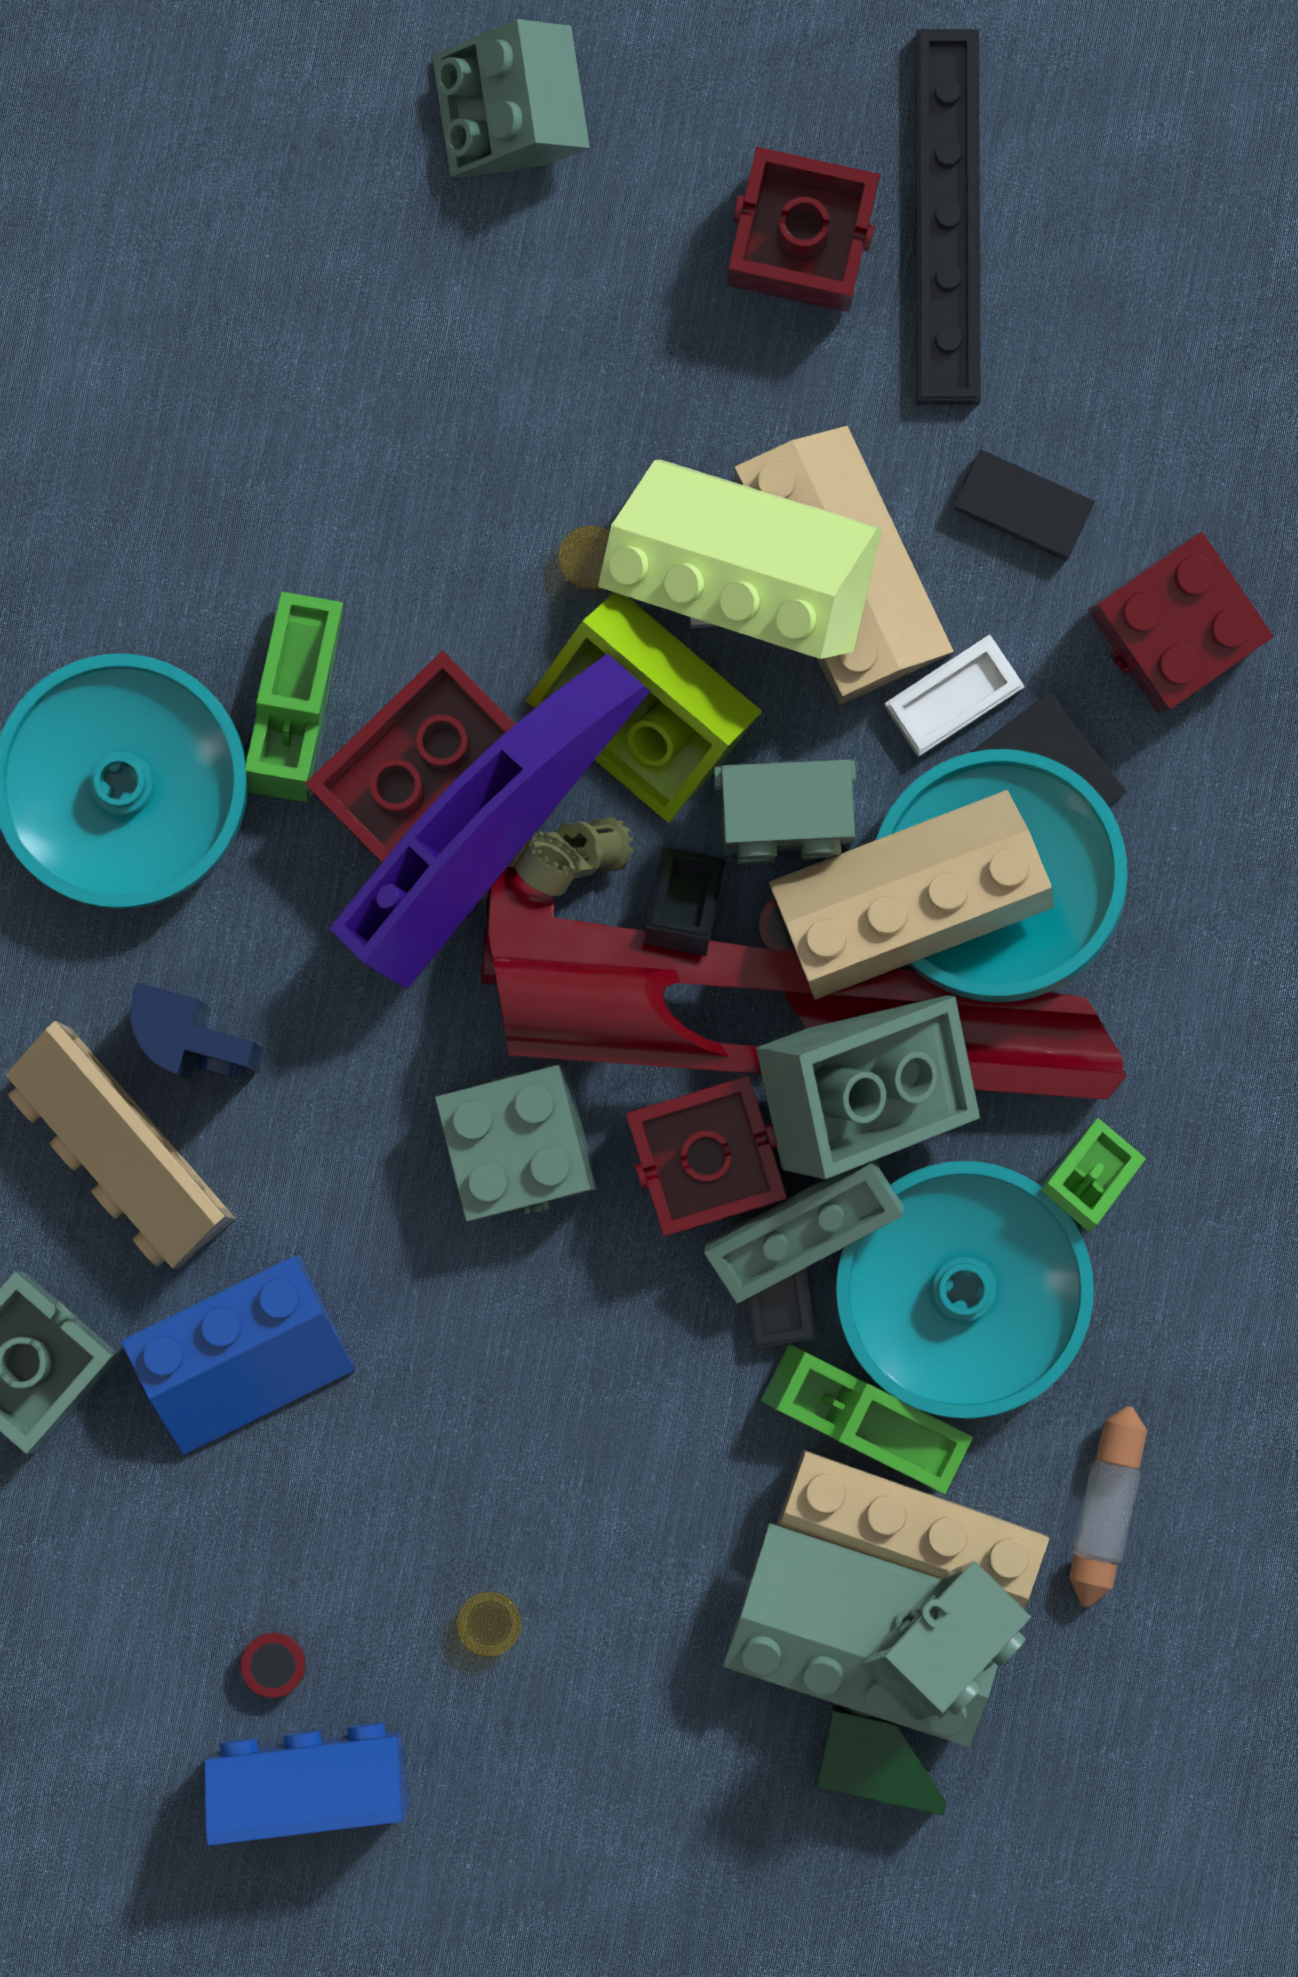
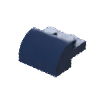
(174, 1033)

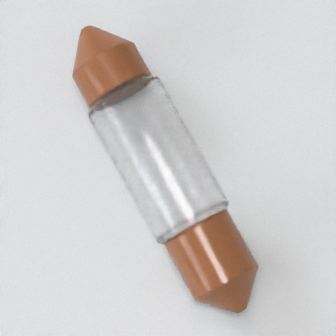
(1107, 1506)

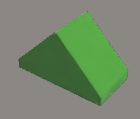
(1092, 1175)

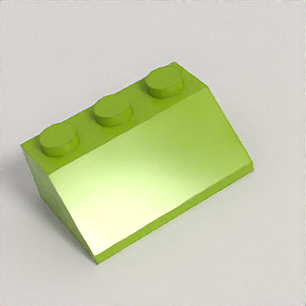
(678, 728)

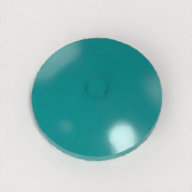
(121, 781)
(1078, 851)
(968, 1292)

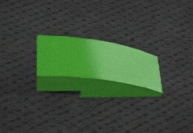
(293, 696)
(866, 1419)

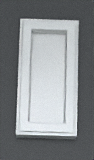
(954, 696)

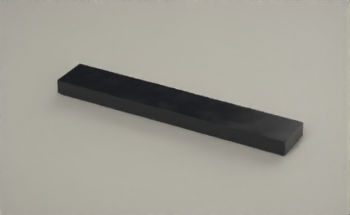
(947, 217)

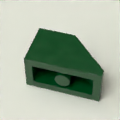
(874, 1762)

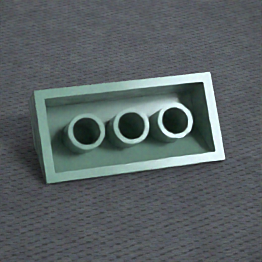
(820, 1614)

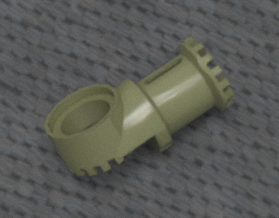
(573, 853)

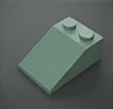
(867, 1086)

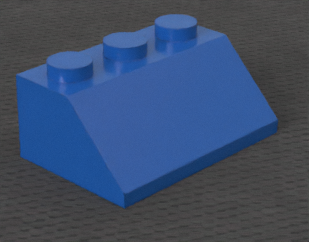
(238, 1354)
(305, 1784)

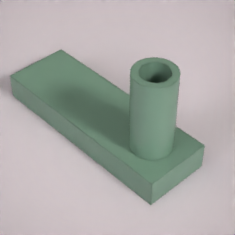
(803, 1230)

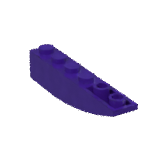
(483, 823)

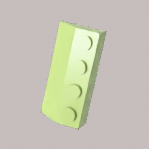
(742, 560)

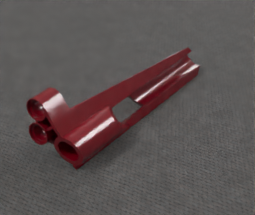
(600, 998)

